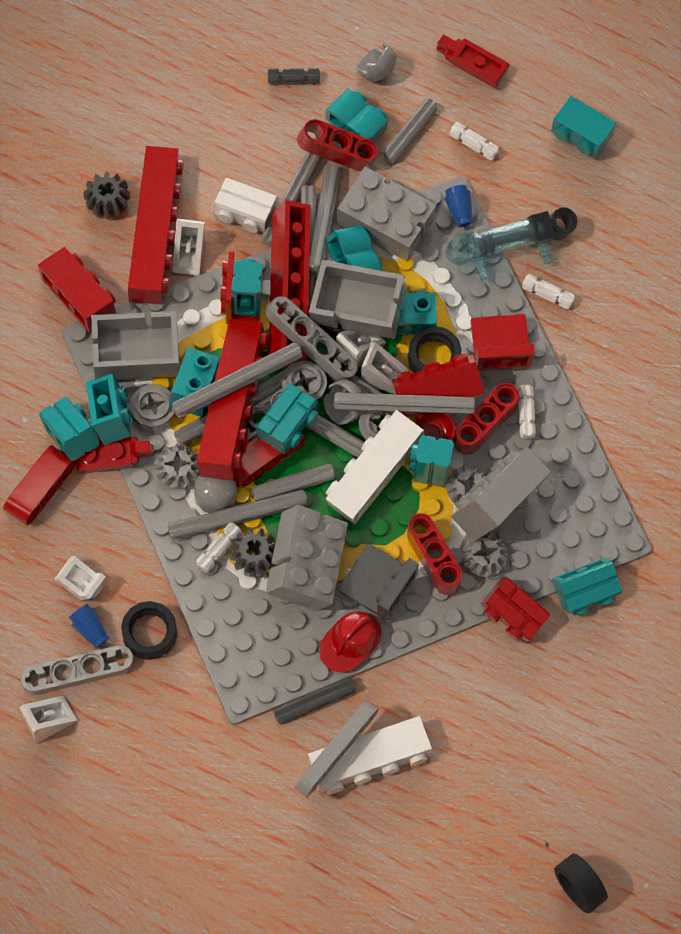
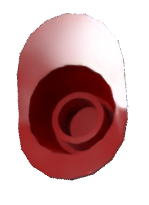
(350, 641)

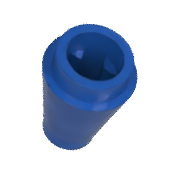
(459, 203)
(88, 625)

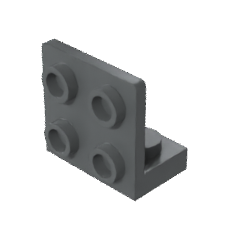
(378, 581)

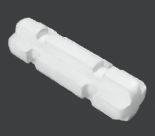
(474, 141)
(548, 291)
(526, 412)
(218, 547)

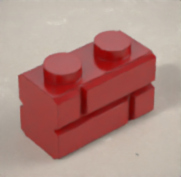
(514, 609)

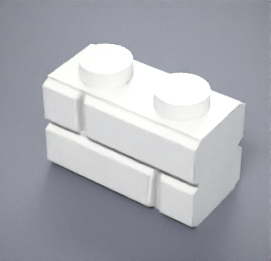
(244, 206)

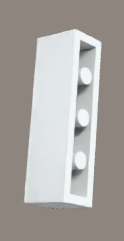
(374, 467)
(377, 753)

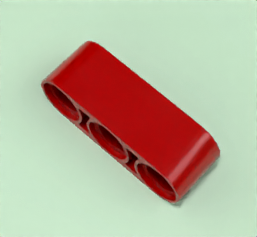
(324, 146)
(491, 407)
(260, 458)
(39, 485)
(434, 541)

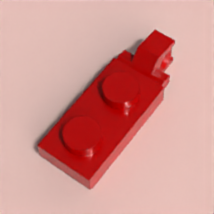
(473, 60)
(114, 455)

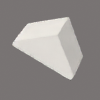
(188, 247)
(357, 344)
(381, 368)
(47, 717)

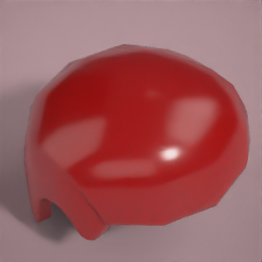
(437, 425)

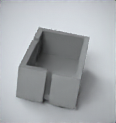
(387, 213)
(358, 299)
(131, 350)
(499, 492)
(314, 553)

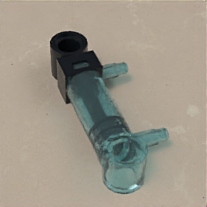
(532, 232)

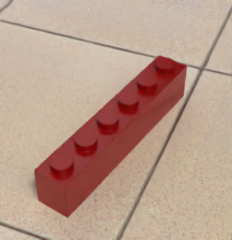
(153, 225)
(290, 266)
(227, 416)

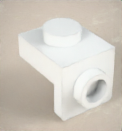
(80, 579)

